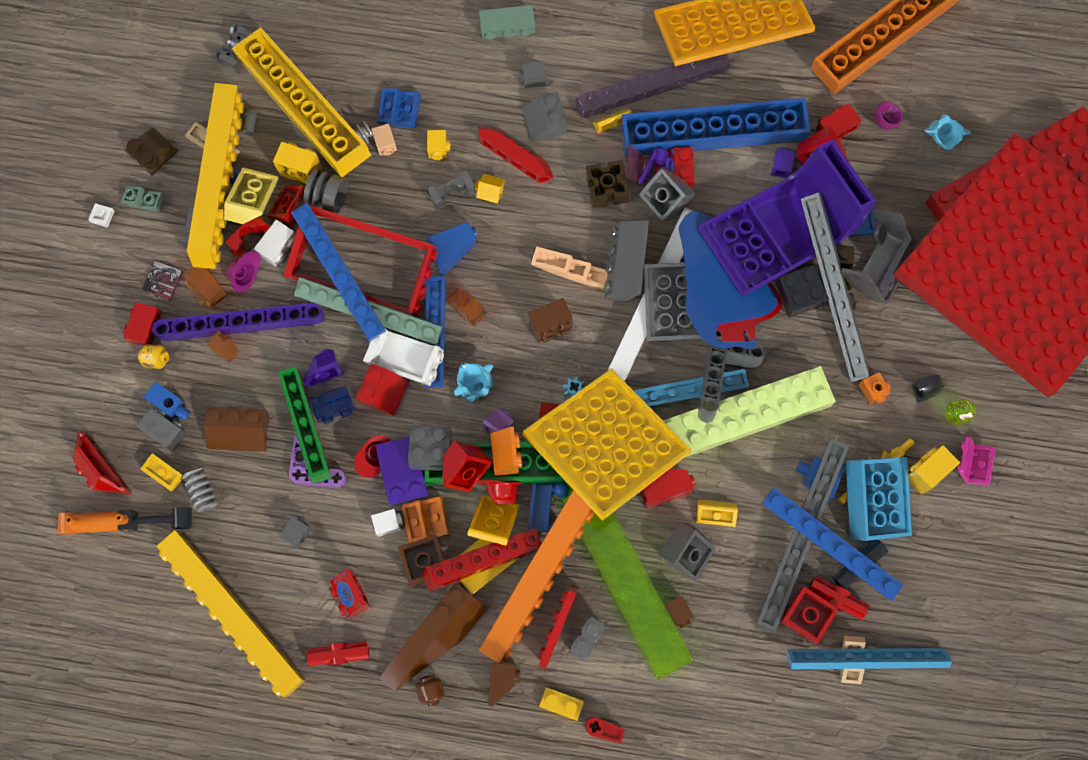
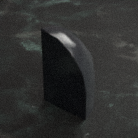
(927, 387)

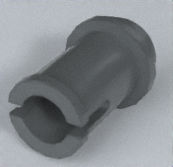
(250, 121)

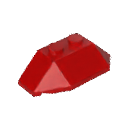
(96, 467)

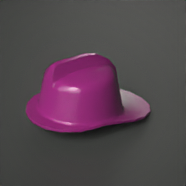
(243, 271)

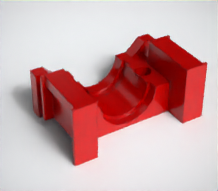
(235, 241)

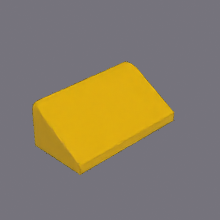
(610, 121)
(716, 513)

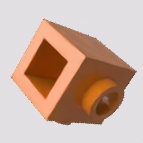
(875, 388)

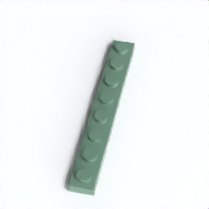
(388, 316)

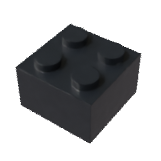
(801, 291)

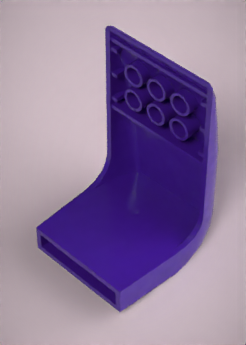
(770, 230)

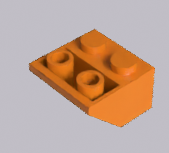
(505, 457)

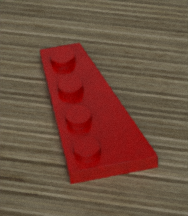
(560, 618)

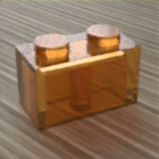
(205, 286)

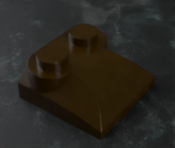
(151, 151)

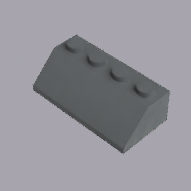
(626, 260)

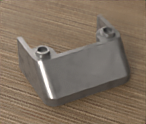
(893, 247)

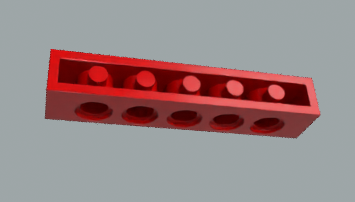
(481, 559)

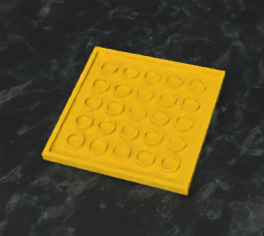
(606, 443)

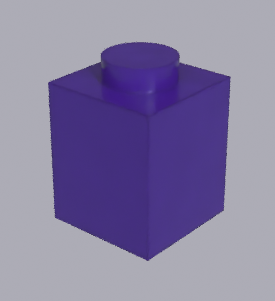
(782, 163)

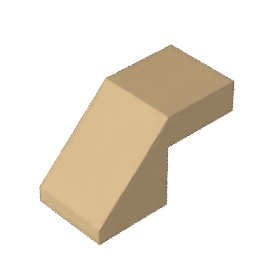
(852, 675)

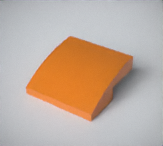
(425, 519)

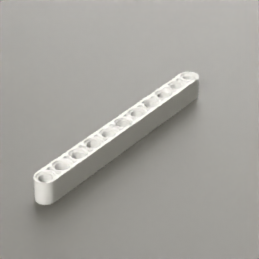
(637, 330)

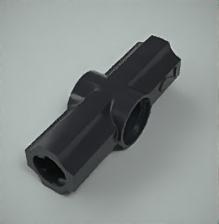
(873, 551)

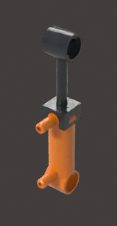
(122, 521)

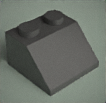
(545, 117)
(666, 194)
(687, 551)

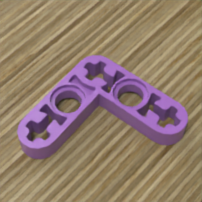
(300, 465)

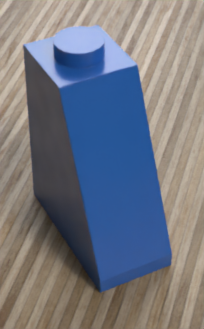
(452, 245)

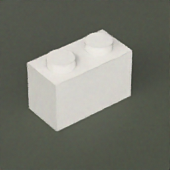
(275, 243)

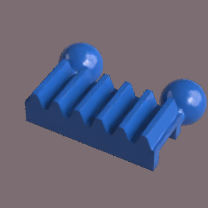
(541, 504)

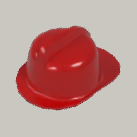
(366, 460)
(501, 492)

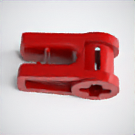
(607, 730)

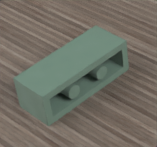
(507, 22)

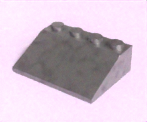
(667, 303)

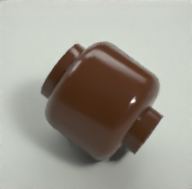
(430, 690)

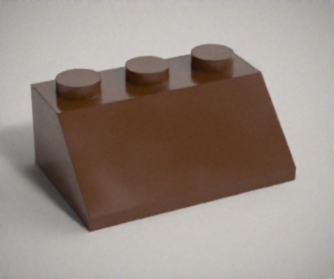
(236, 429)

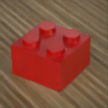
(809, 615)

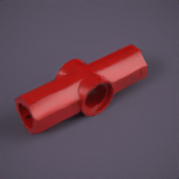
(839, 598)
(338, 654)

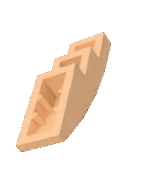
(569, 268)

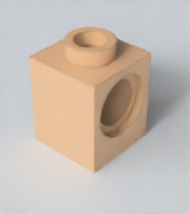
(384, 140)

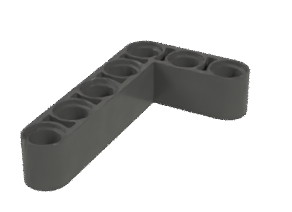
(714, 374)

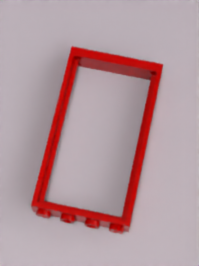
(425, 271)

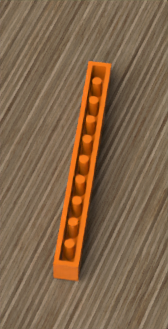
(537, 579)

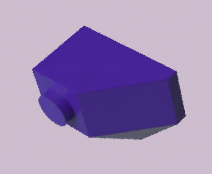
(323, 368)

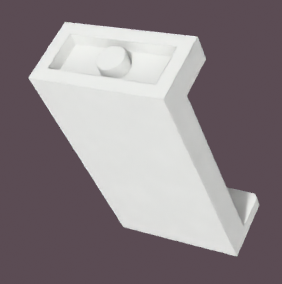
(405, 357)

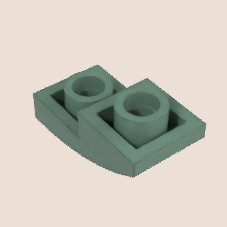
(142, 199)

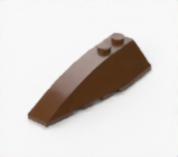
(436, 635)

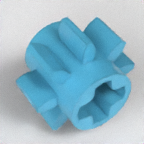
(575, 383)

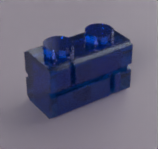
(333, 405)

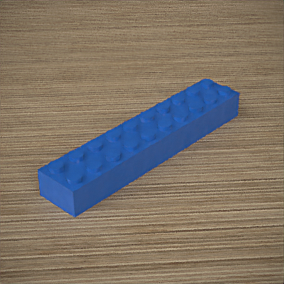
(717, 126)

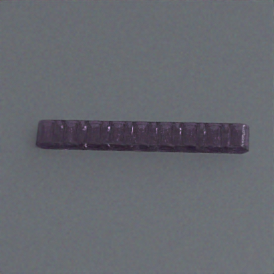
(649, 85)

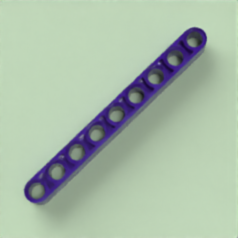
(230, 318)

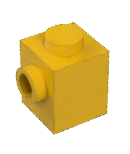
(437, 144)
(489, 188)

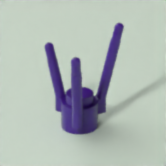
(658, 158)

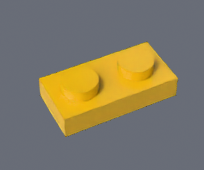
(162, 472)
(561, 704)

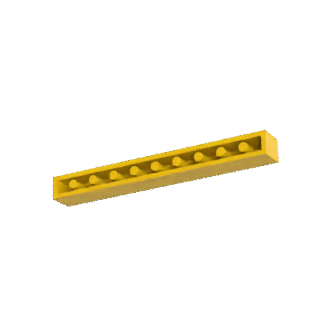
(230, 613)

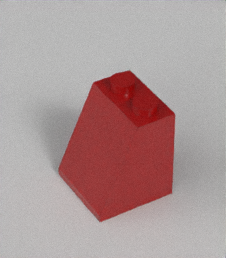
(668, 487)

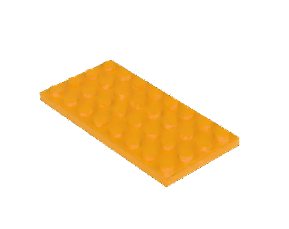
(719, 27)

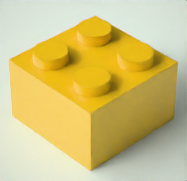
(296, 162)
(933, 468)

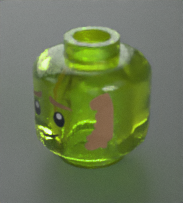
(960, 412)

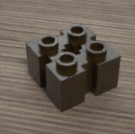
(612, 175)

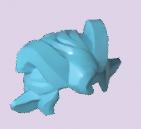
(947, 132)
(474, 381)

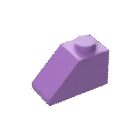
(497, 421)

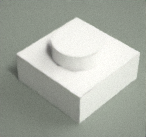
(101, 215)

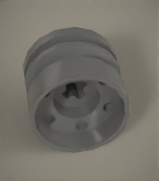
(326, 191)

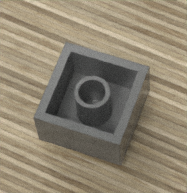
(428, 446)

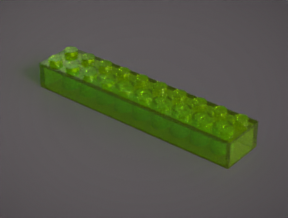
(635, 595)

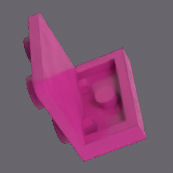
(976, 462)

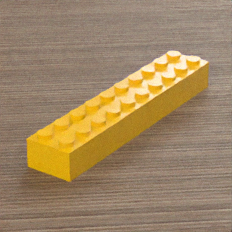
(301, 102)
(215, 176)

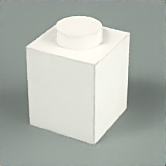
(387, 522)

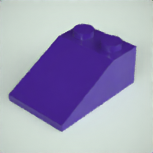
(398, 479)

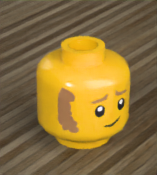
(153, 356)

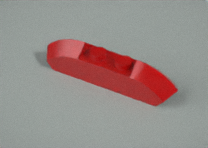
(521, 158)

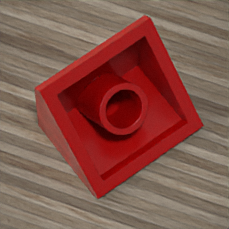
(288, 201)

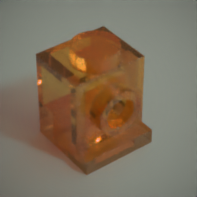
(223, 347)

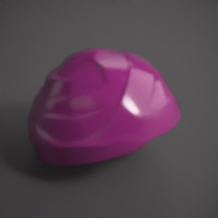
(888, 115)

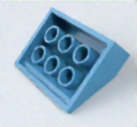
(878, 498)

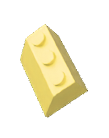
(249, 195)

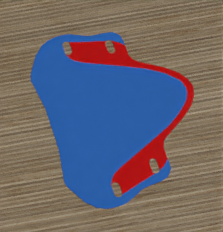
(712, 297)

